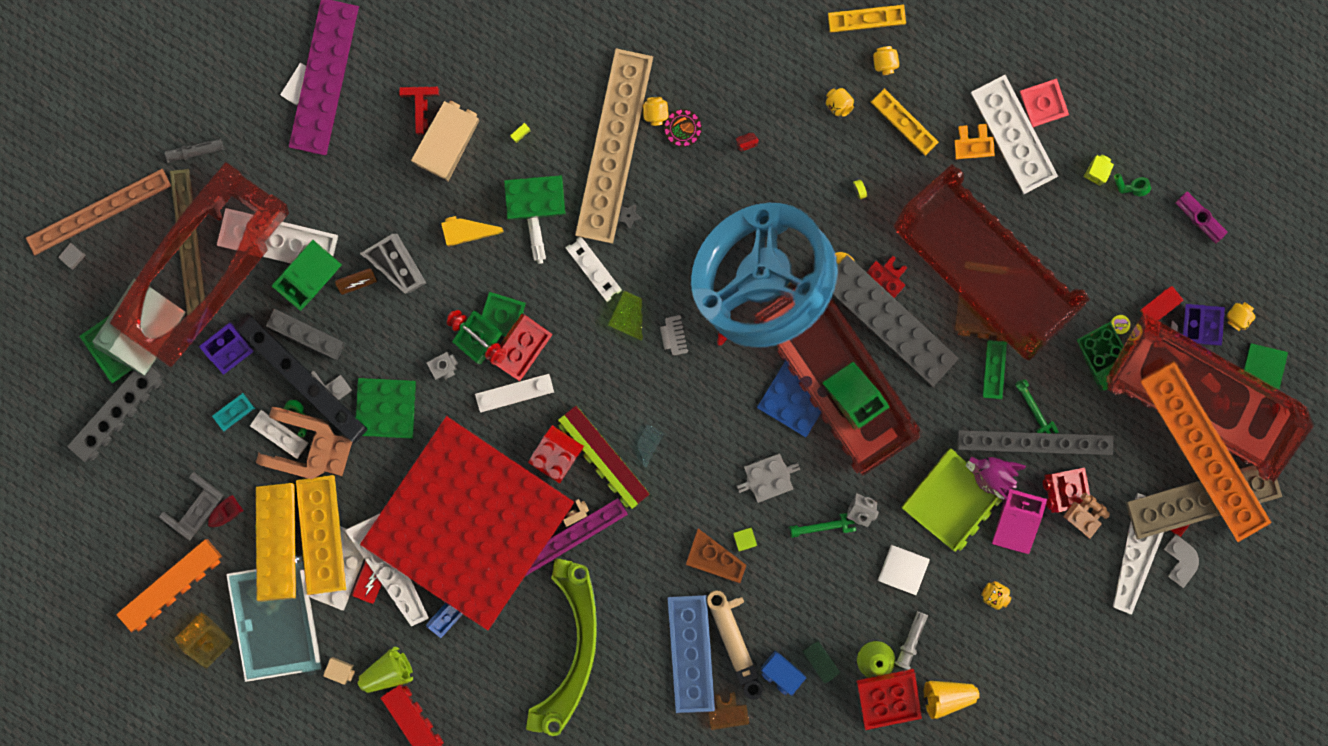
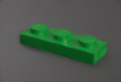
(994, 369)

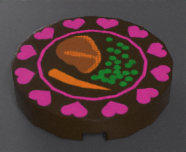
(683, 128)

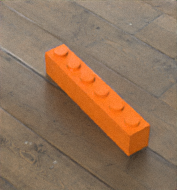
(169, 585)

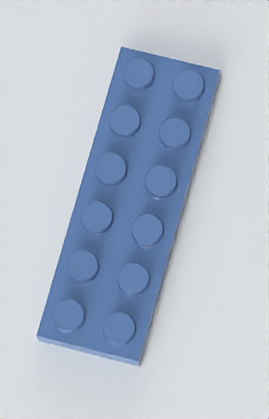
(691, 654)

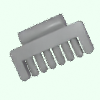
(668, 336)

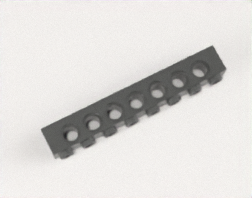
(1034, 442)

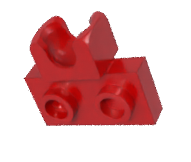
(888, 276)

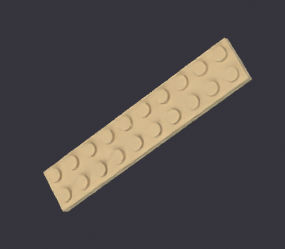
(614, 146)

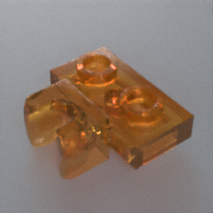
(728, 714)

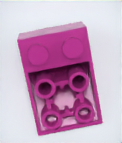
(1019, 521)

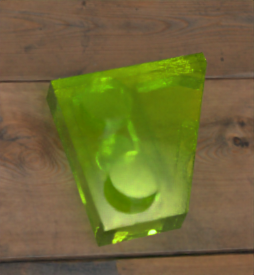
(628, 315)

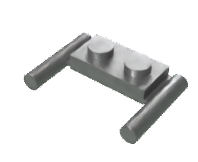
(198, 511)

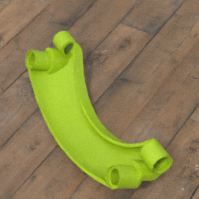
(565, 698)

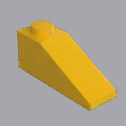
(461, 230)

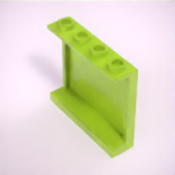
(950, 502)

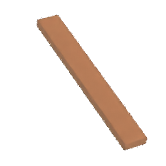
(98, 212)

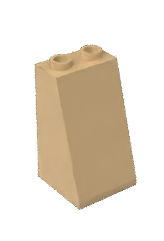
(446, 140)

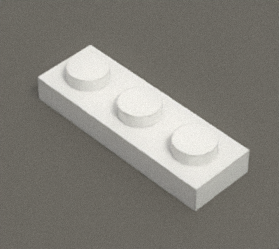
(279, 434)

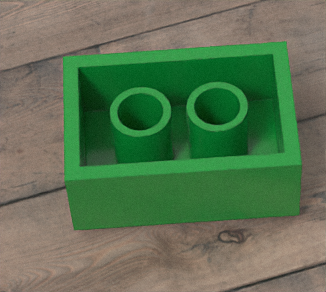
(535, 197)

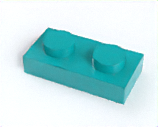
(233, 412)

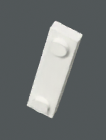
(514, 393)

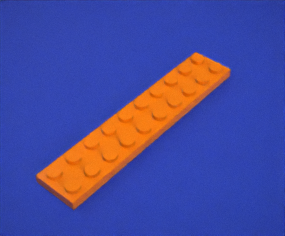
(1205, 451)

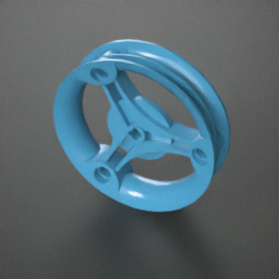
(763, 275)

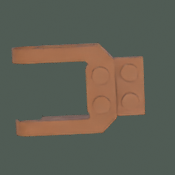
(326, 453)

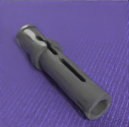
(187, 152)

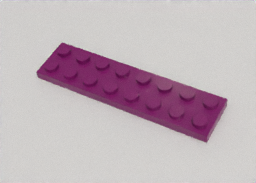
(323, 77)

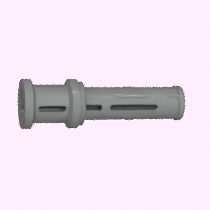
(908, 649)

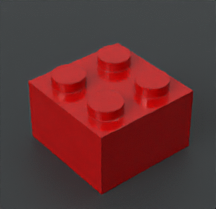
(555, 454)

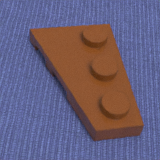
(714, 558)

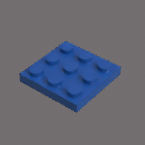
(789, 402)

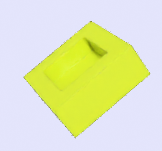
(520, 132)

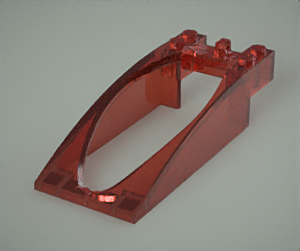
(268, 216)

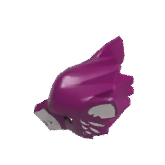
(996, 475)

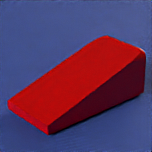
(747, 141)
(1162, 303)

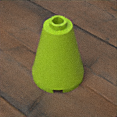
(870, 654)
(386, 672)

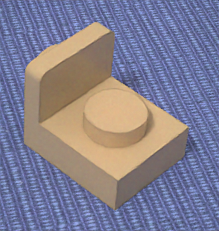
(573, 516)

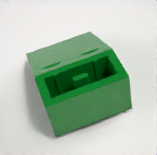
(306, 275)
(1100, 352)
(855, 395)

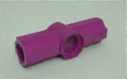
(1210, 226)

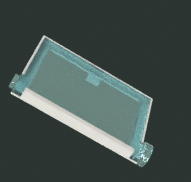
(274, 634)

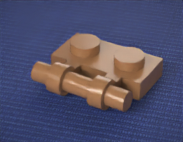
(1082, 519)

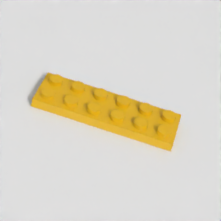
(321, 535)
(275, 542)

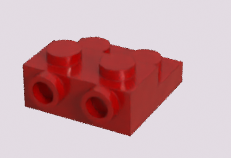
(1065, 489)

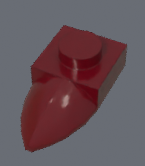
(225, 512)

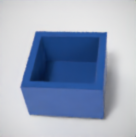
(783, 673)

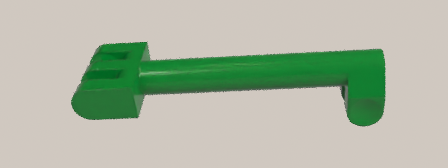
(1022, 386)
(842, 523)

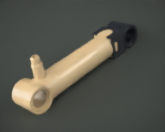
(734, 642)

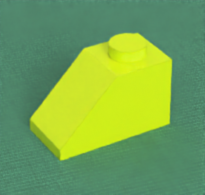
(1099, 170)

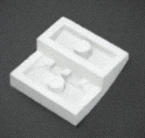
(903, 569)

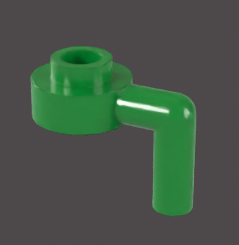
(1139, 187)
(296, 406)

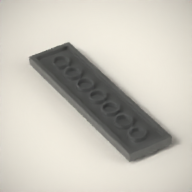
(892, 322)

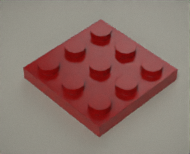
(889, 699)

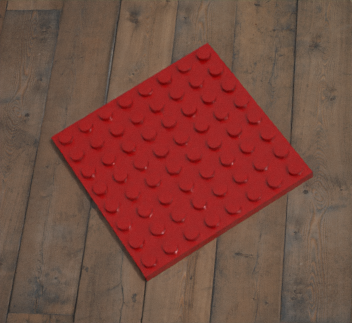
(467, 523)

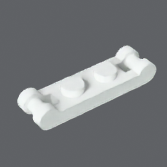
(593, 269)

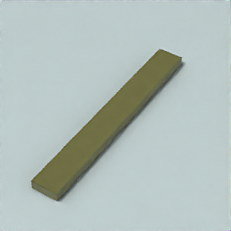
(189, 249)

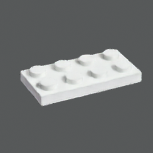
(352, 564)

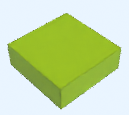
(745, 539)

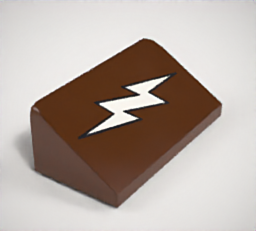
(356, 281)

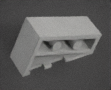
(395, 262)

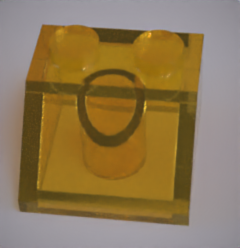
(203, 640)

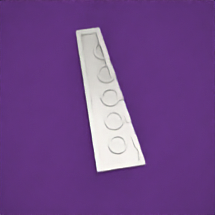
(1134, 568)
(396, 583)

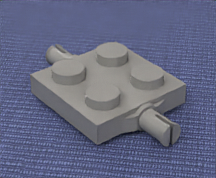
(768, 477)

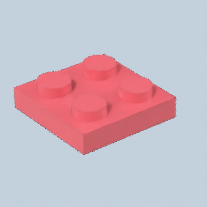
(1044, 103)

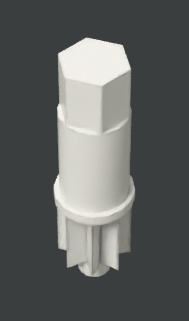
(536, 240)

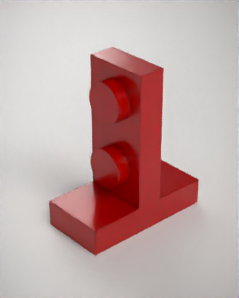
(420, 104)

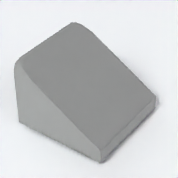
(71, 256)

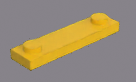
(866, 18)
(904, 122)

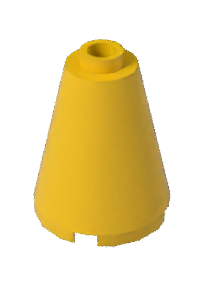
(948, 697)

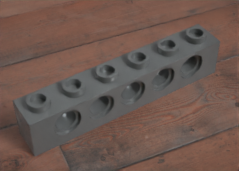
(80, 443)

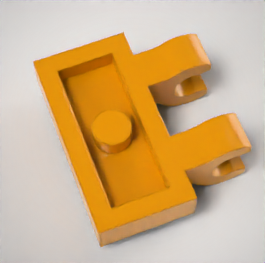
(974, 147)

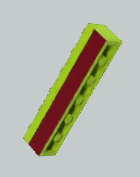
(604, 457)

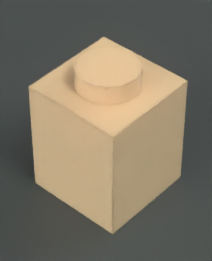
(339, 671)

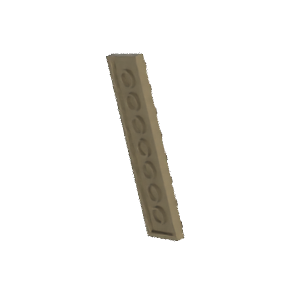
(1188, 504)

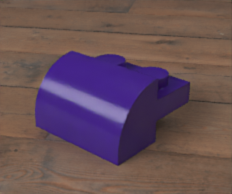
(1204, 324)
(226, 348)

